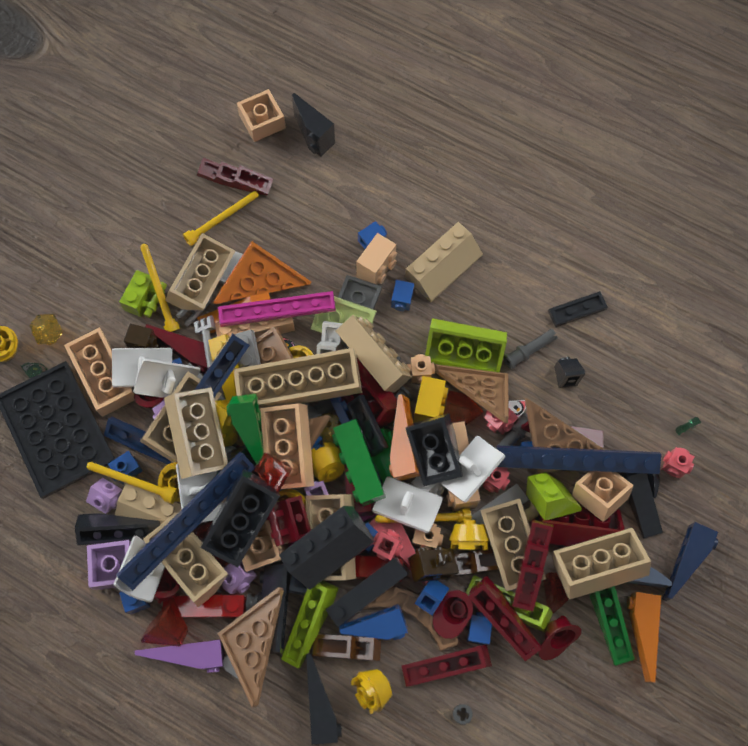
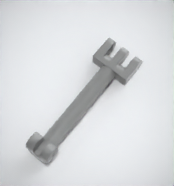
(204, 327)

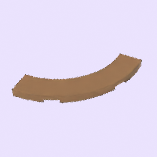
(407, 603)

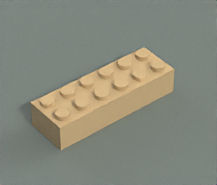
(301, 379)

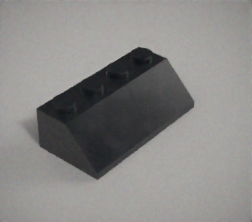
(240, 518)
(327, 547)
(272, 578)

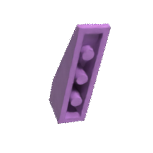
(199, 655)

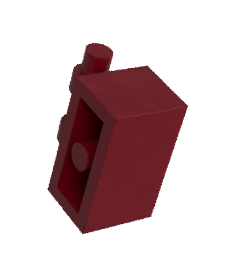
(288, 521)

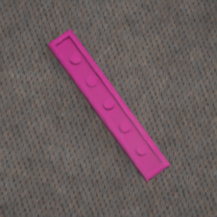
(276, 309)

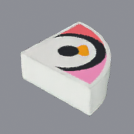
(517, 407)

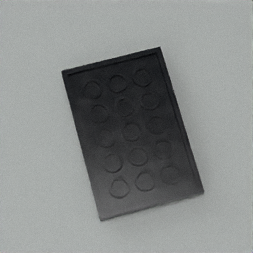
(54, 429)

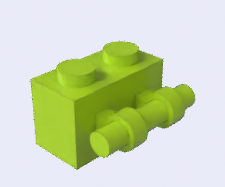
(138, 295)

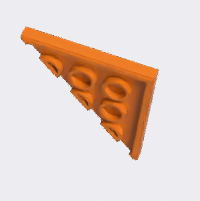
(257, 274)

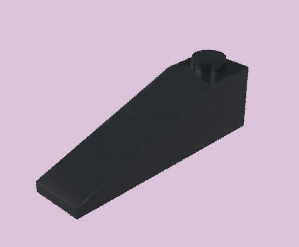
(643, 504)
(106, 528)
(366, 592)
(322, 717)

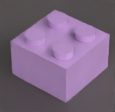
(105, 563)

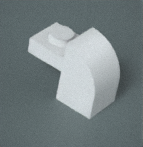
(330, 339)

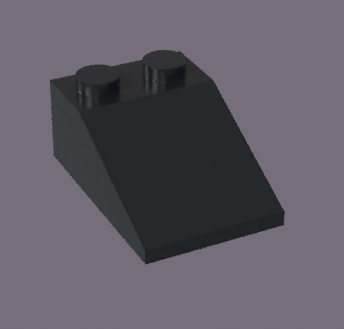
(315, 127)
(435, 449)

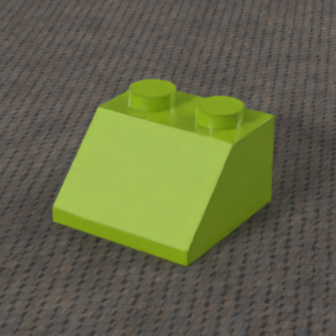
(550, 496)

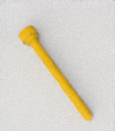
(192, 236)
(170, 323)
(168, 494)
(459, 516)

